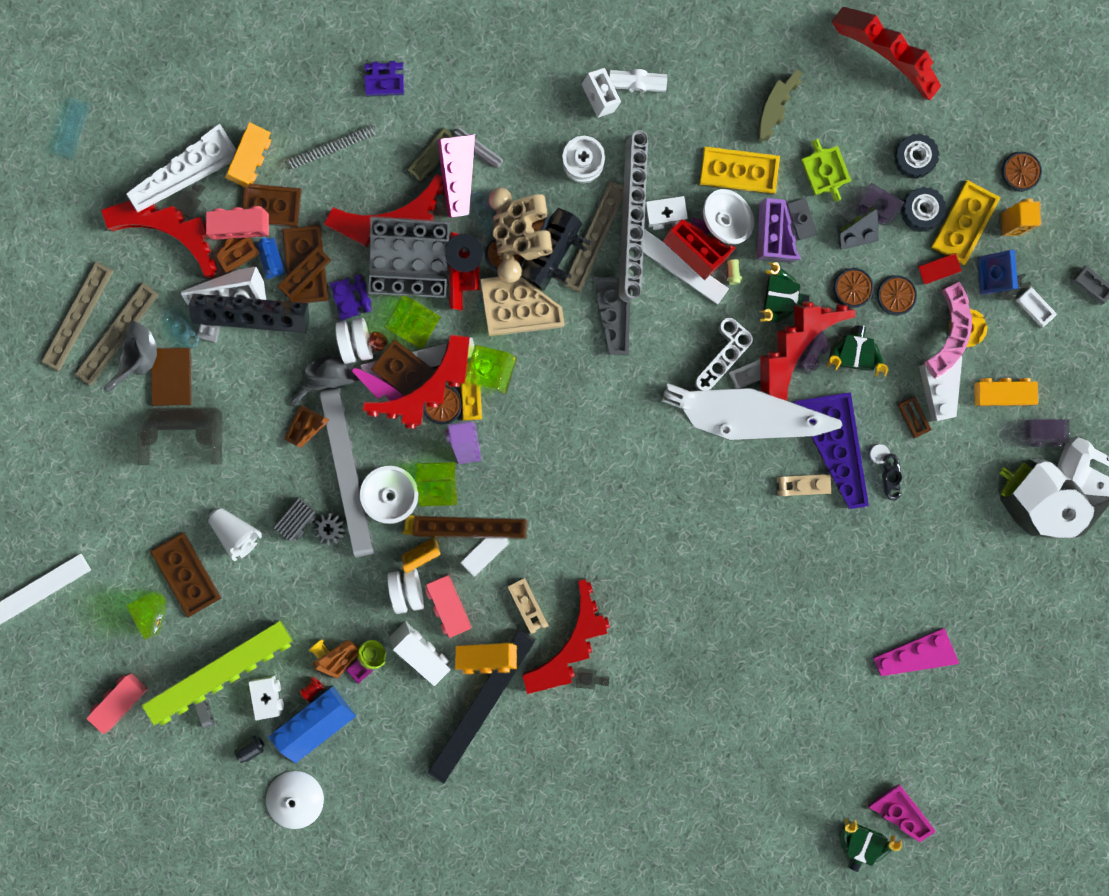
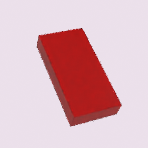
(939, 268)

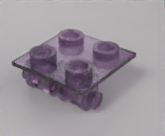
(819, 346)

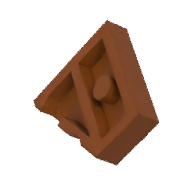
(236, 253)

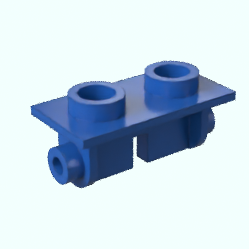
(270, 257)

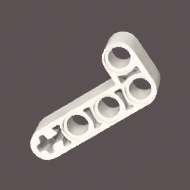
(721, 359)

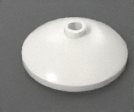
(728, 216)
(385, 481)
(299, 788)

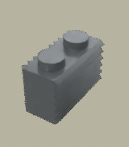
(295, 520)

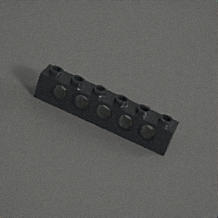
(249, 313)

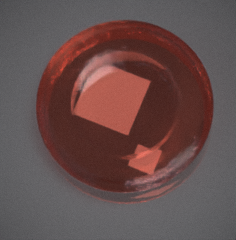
(377, 341)

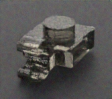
(188, 201)
(1010, 294)
(587, 679)

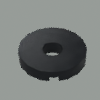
(464, 264)

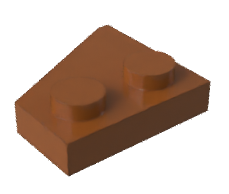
(304, 426)
(337, 660)

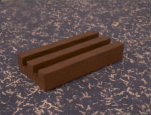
(906, 402)

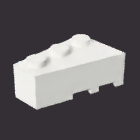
(942, 392)
(419, 653)

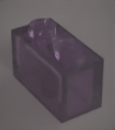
(1047, 431)

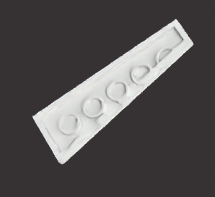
(197, 162)

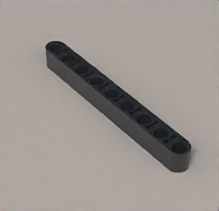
(478, 713)

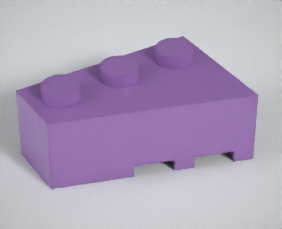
(775, 235)

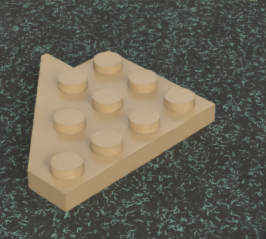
(518, 307)

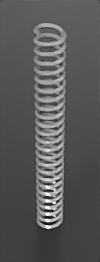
(332, 146)

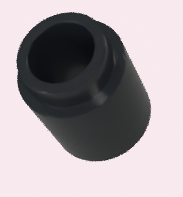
(249, 749)

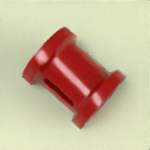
(311, 689)

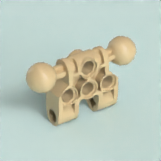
(510, 222)

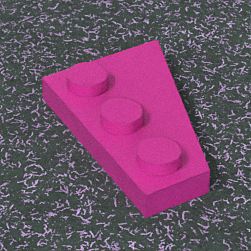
(902, 811)

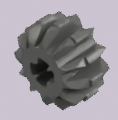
(333, 524)

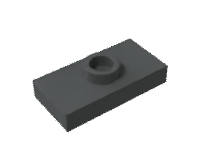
(802, 219)
(1092, 284)

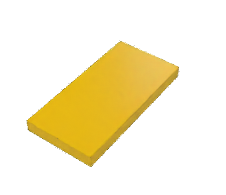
(739, 170)
(965, 221)

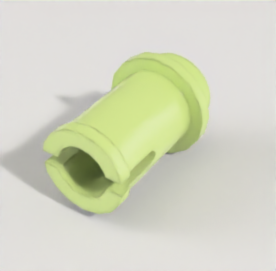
(733, 272)

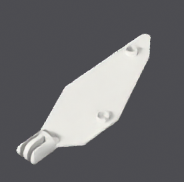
(747, 414)

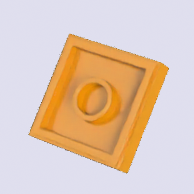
(420, 554)

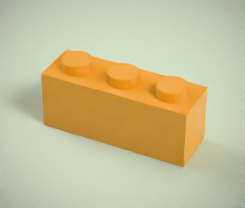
(248, 155)
(1020, 218)
(1006, 392)
(486, 658)

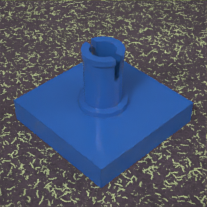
(997, 272)

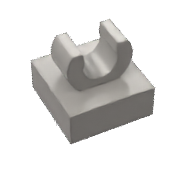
(209, 332)

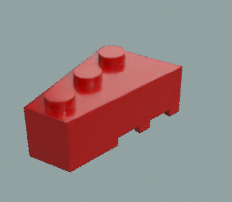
(697, 249)

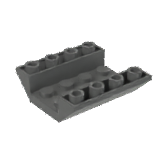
(408, 257)

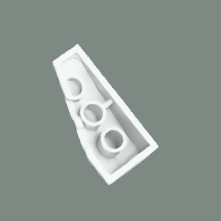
(240, 283)

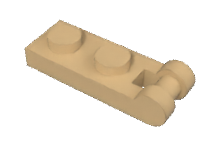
(804, 485)
(527, 605)

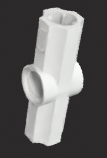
(638, 80)

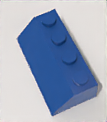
(312, 725)

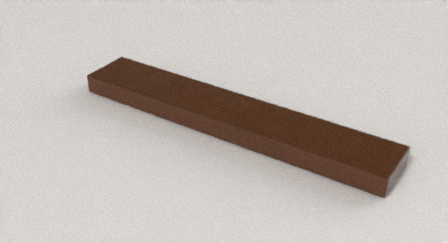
(470, 527)

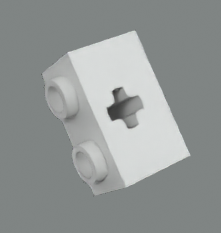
(601, 92)
(656, 208)
(262, 707)

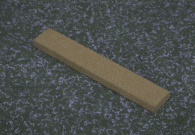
(596, 234)
(77, 316)
(114, 336)

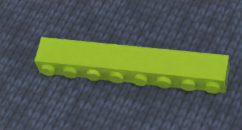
(217, 673)

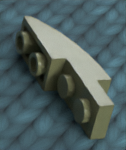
(773, 108)

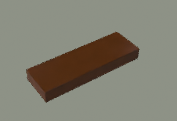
(304, 273)

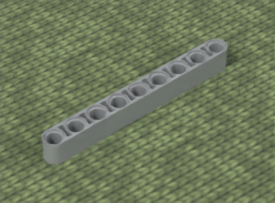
(637, 207)
(346, 472)

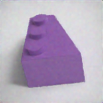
(464, 442)

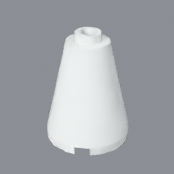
(233, 533)

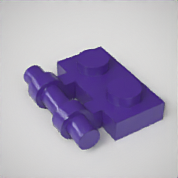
(384, 84)
(345, 299)

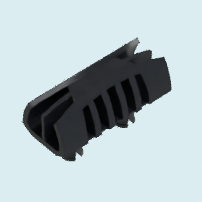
(563, 232)

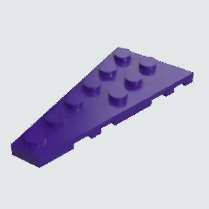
(841, 447)

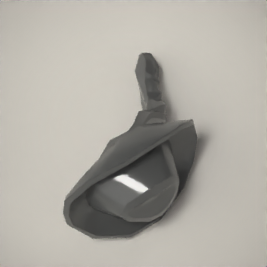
(136, 355)
(325, 373)

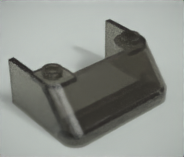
(205, 420)

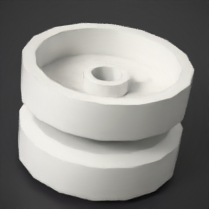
(585, 148)
(353, 340)
(405, 591)

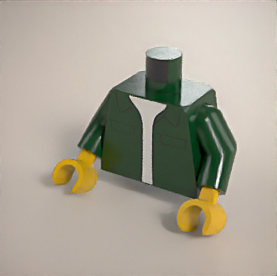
(781, 295)
(857, 353)
(865, 844)

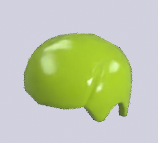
(368, 658)

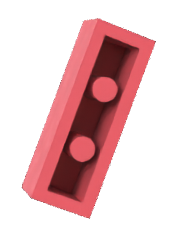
(237, 223)
(448, 606)
(116, 702)

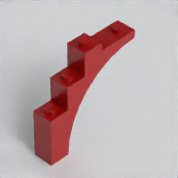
(890, 44)
(168, 220)
(358, 226)
(808, 322)
(410, 407)
(556, 670)

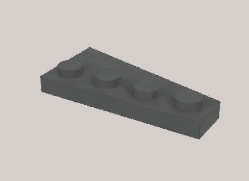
(614, 314)

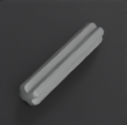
(482, 150)

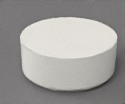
(878, 452)

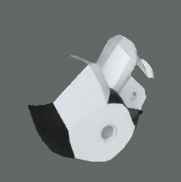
(1064, 497)

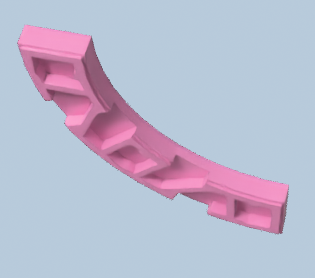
(959, 331)

